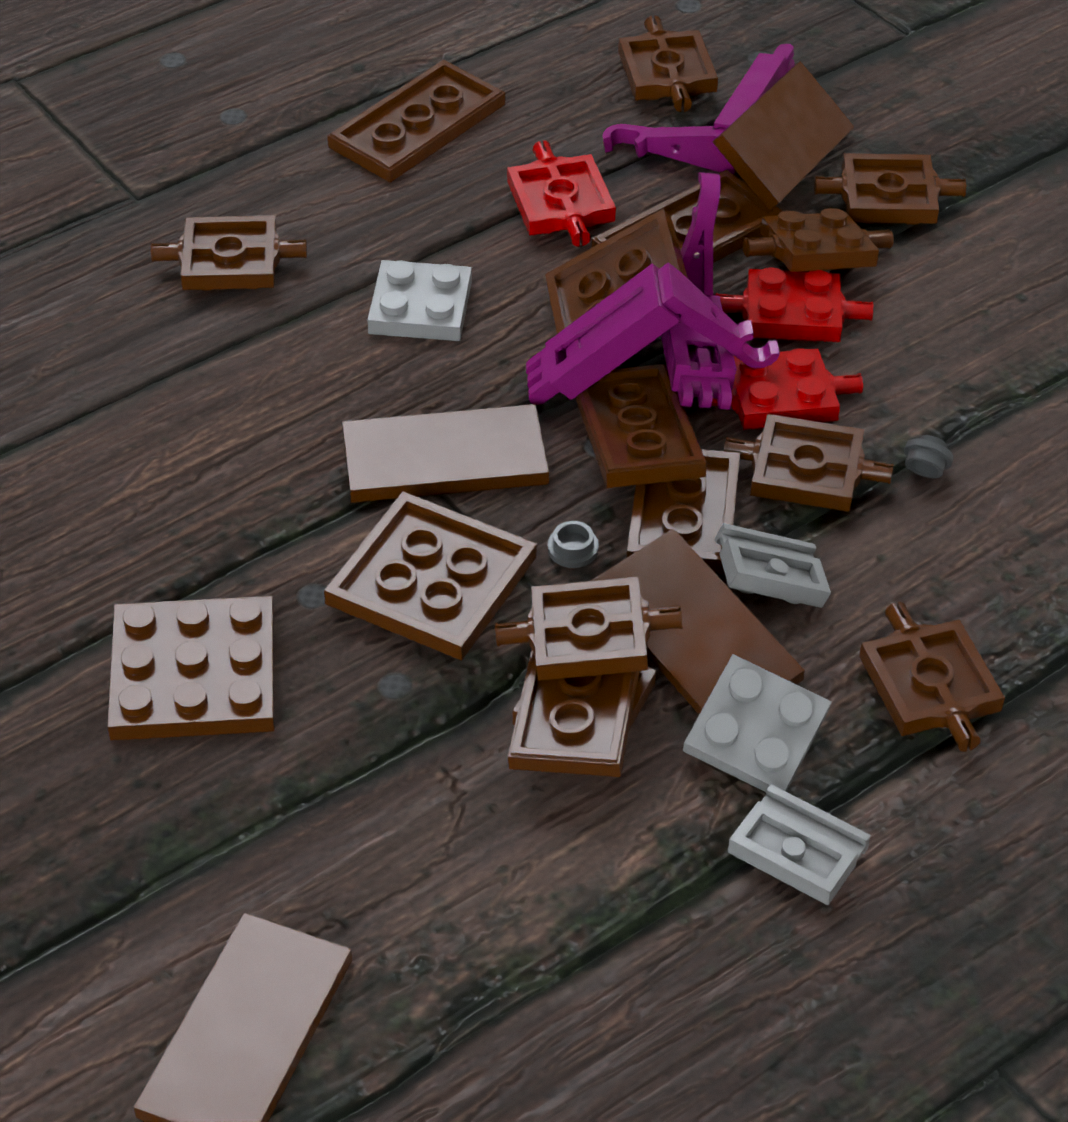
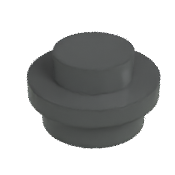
(928, 456)
(573, 544)

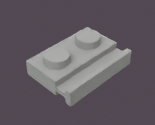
(772, 566)
(799, 844)

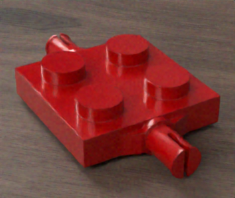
(561, 194)
(795, 305)
(790, 387)

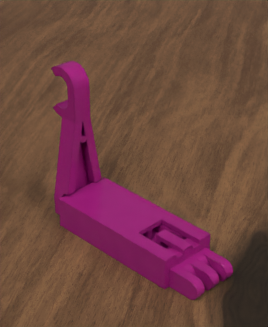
(695, 144)
(628, 323)
(693, 361)

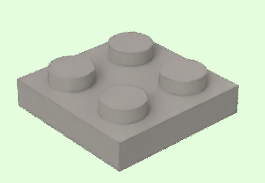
(420, 300)
(756, 725)

